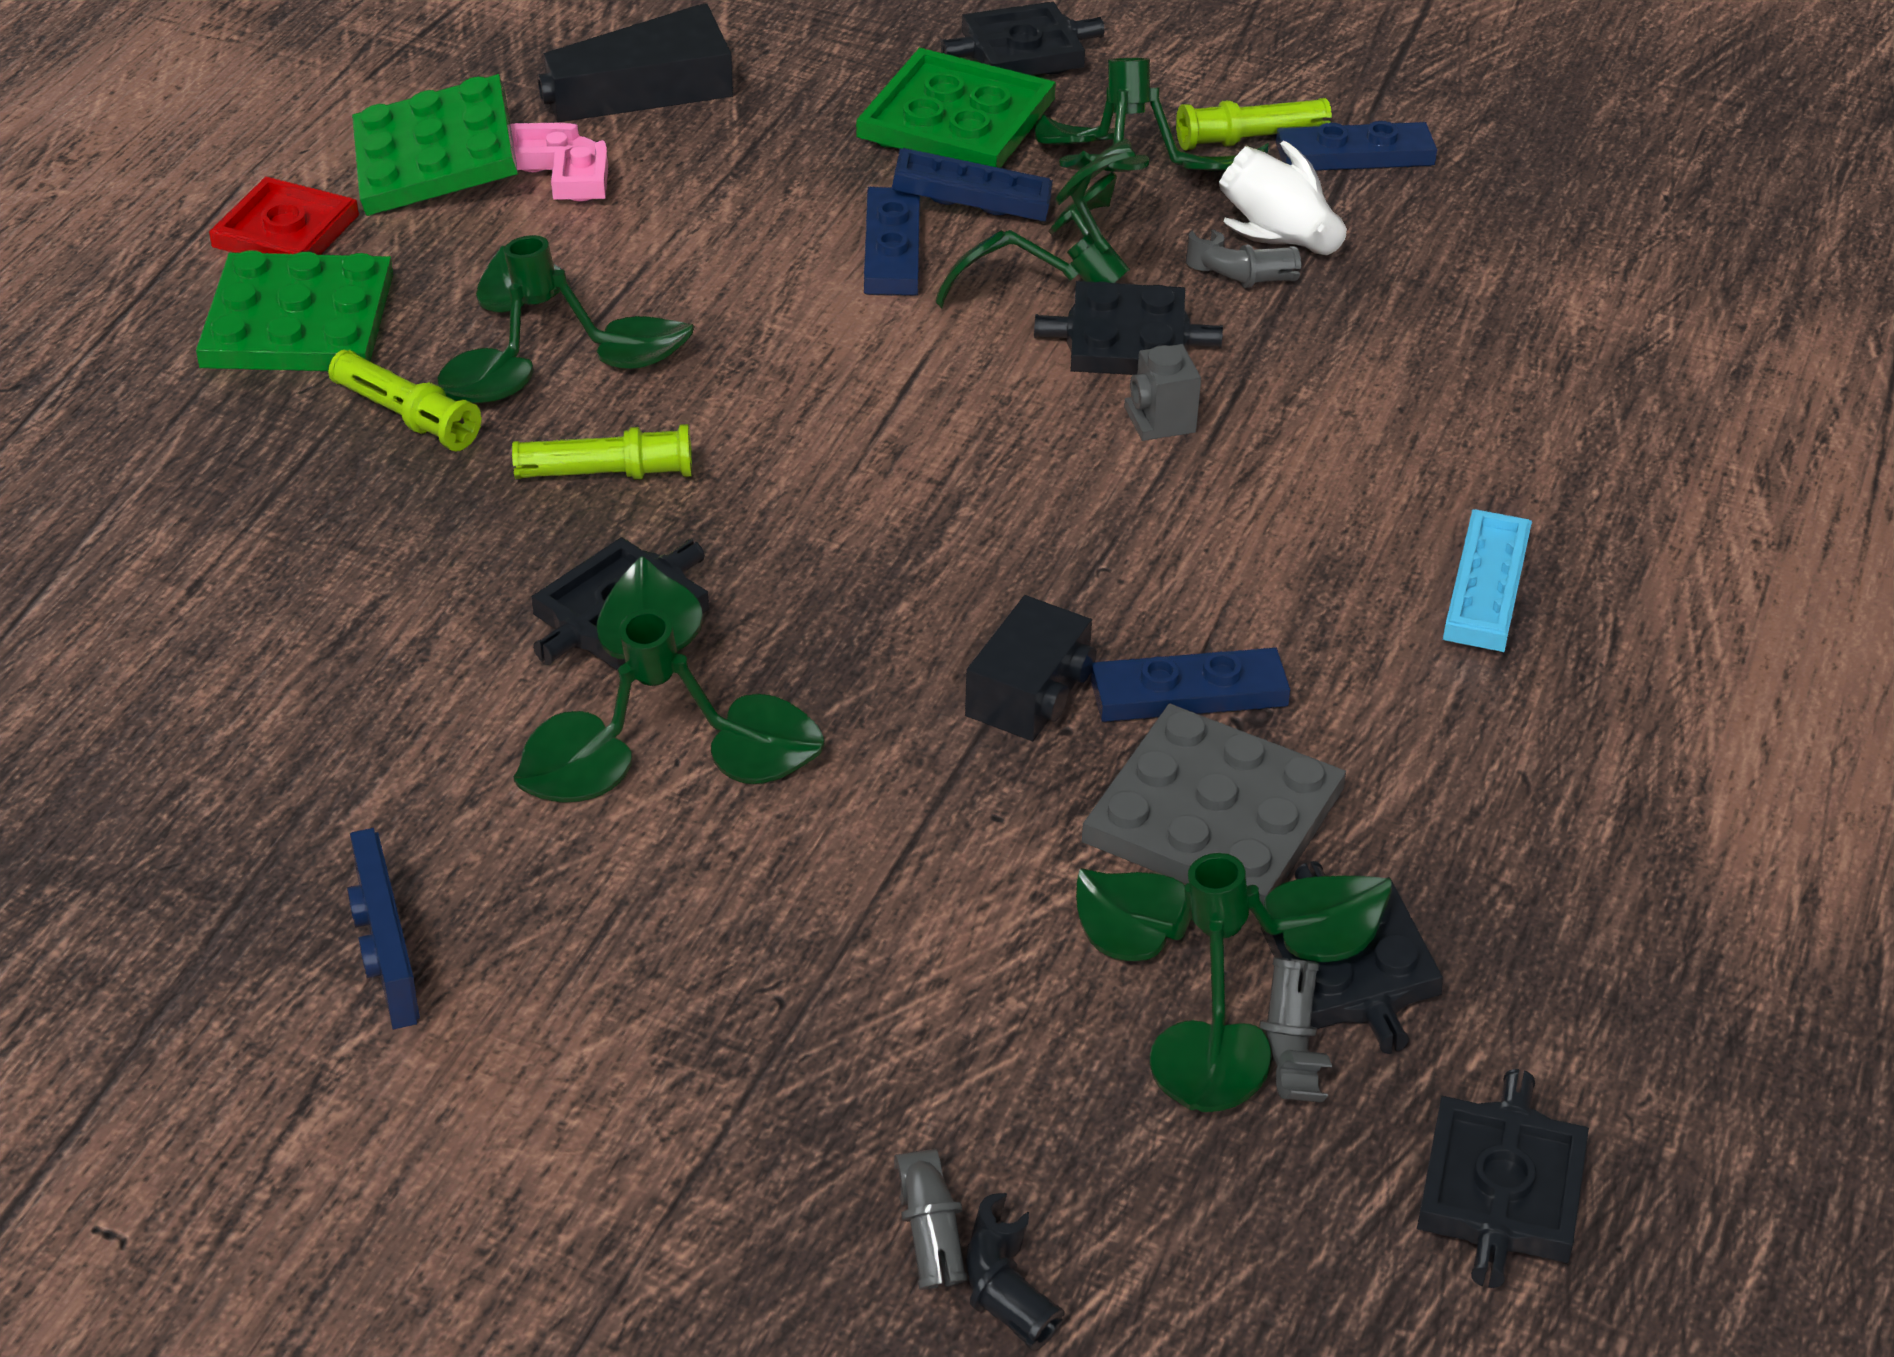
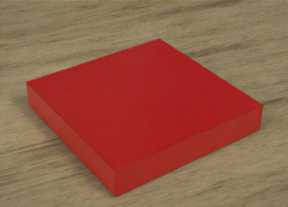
(284, 220)

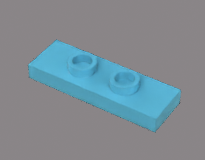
(1487, 580)

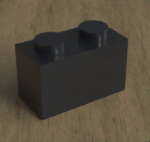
(1029, 668)

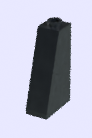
(639, 67)

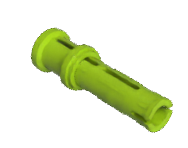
(1231, 123)
(422, 405)
(632, 453)

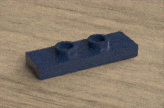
(1361, 146)
(972, 184)
(891, 242)
(1191, 682)
(385, 949)

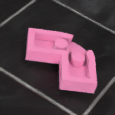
(576, 161)

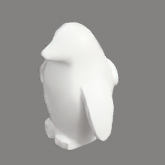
(1281, 201)

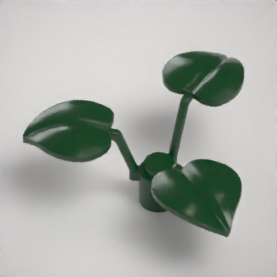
(1126, 94)
(1092, 256)
(526, 275)
(646, 625)
(1136, 912)

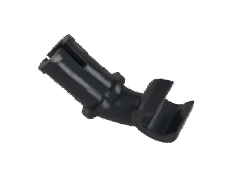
(995, 1279)

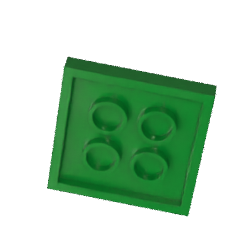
(956, 108)
(433, 144)
(294, 310)

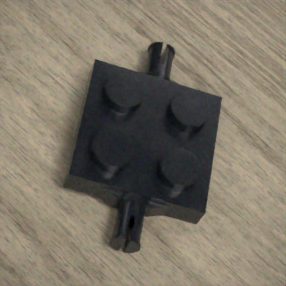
(1025, 39)
(1119, 320)
(577, 597)
(1377, 980)
(1504, 1178)

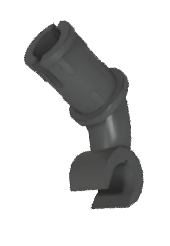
(1243, 264)
(1290, 1030)
(931, 1218)

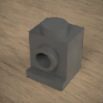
(1164, 393)

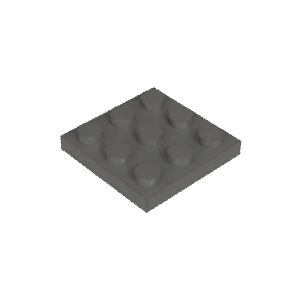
(1211, 791)

